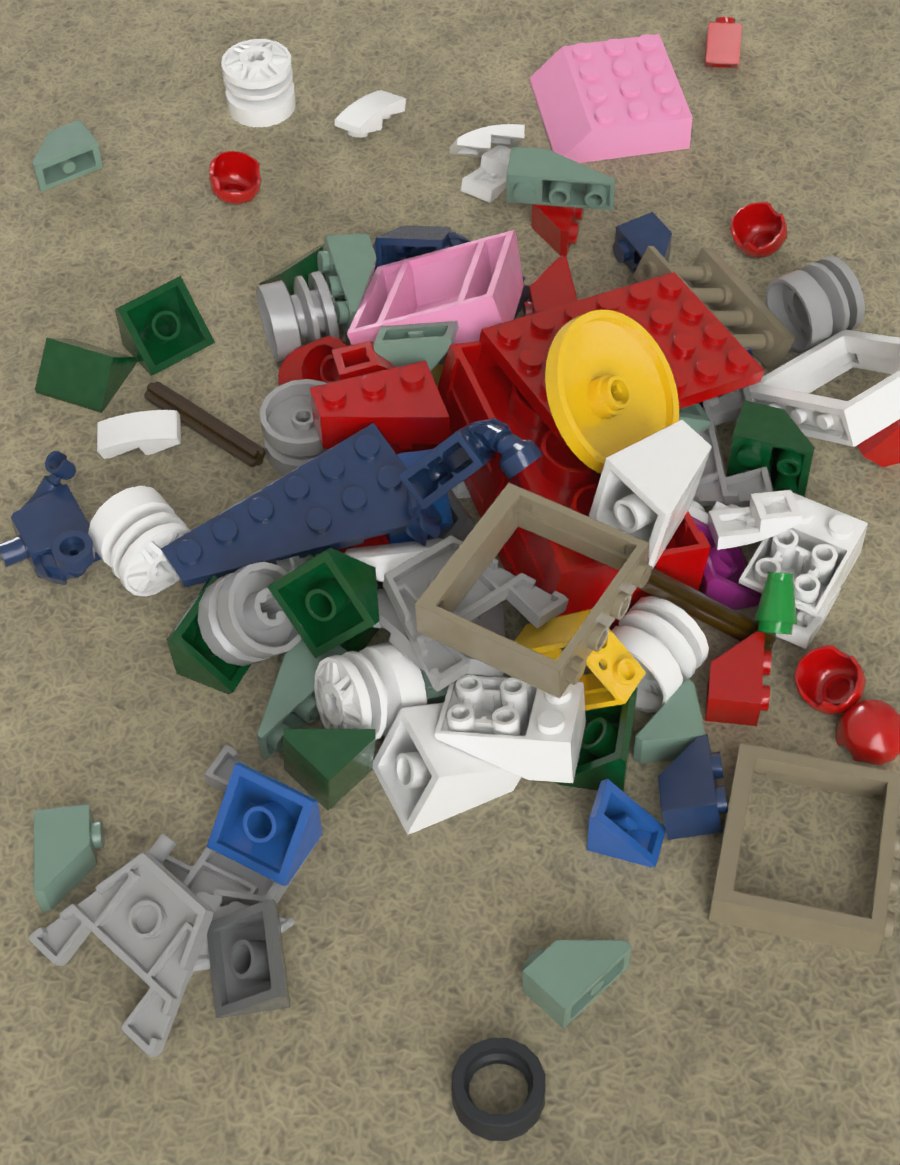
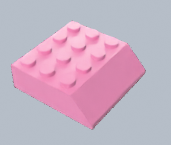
(612, 100)
(463, 283)

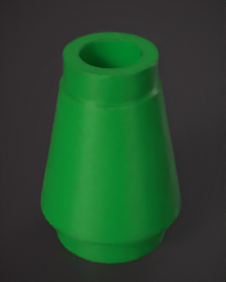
(777, 605)

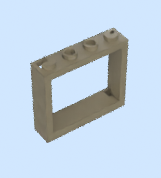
(556, 523)
(796, 919)

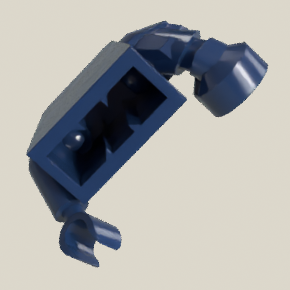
(413, 241)
(457, 460)
(52, 528)

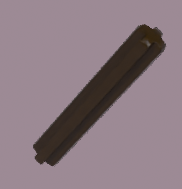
(206, 424)
(704, 607)

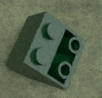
(773, 440)

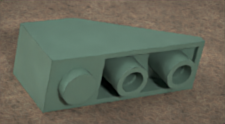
(553, 180)
(348, 269)
(292, 697)

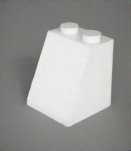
(652, 485)
(429, 777)

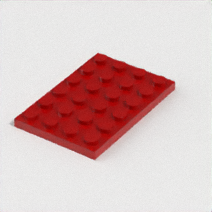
(695, 343)

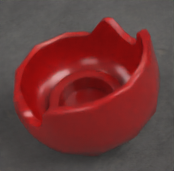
(235, 177)
(758, 230)
(829, 680)
(870, 732)

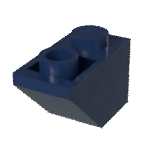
(636, 235)
(689, 792)

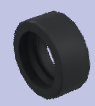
(498, 1126)

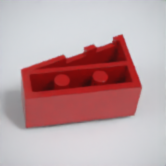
(397, 400)

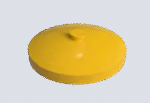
(608, 385)

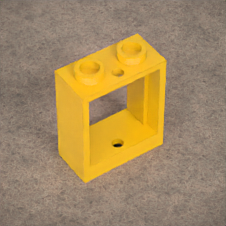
(602, 687)

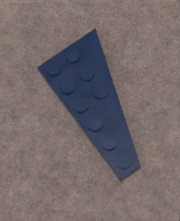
(323, 504)

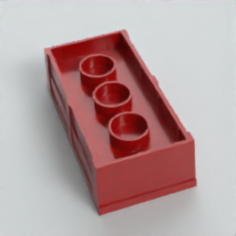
(480, 390)

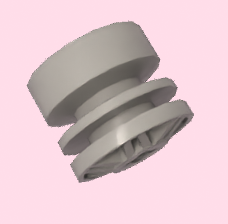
(817, 301)
(297, 316)

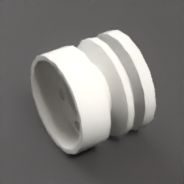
(259, 82)
(130, 538)
(665, 645)
(367, 688)

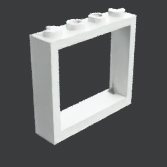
(833, 418)

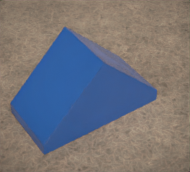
(623, 828)

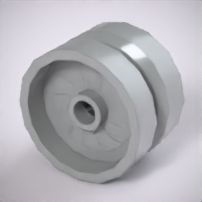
(289, 426)
(243, 618)

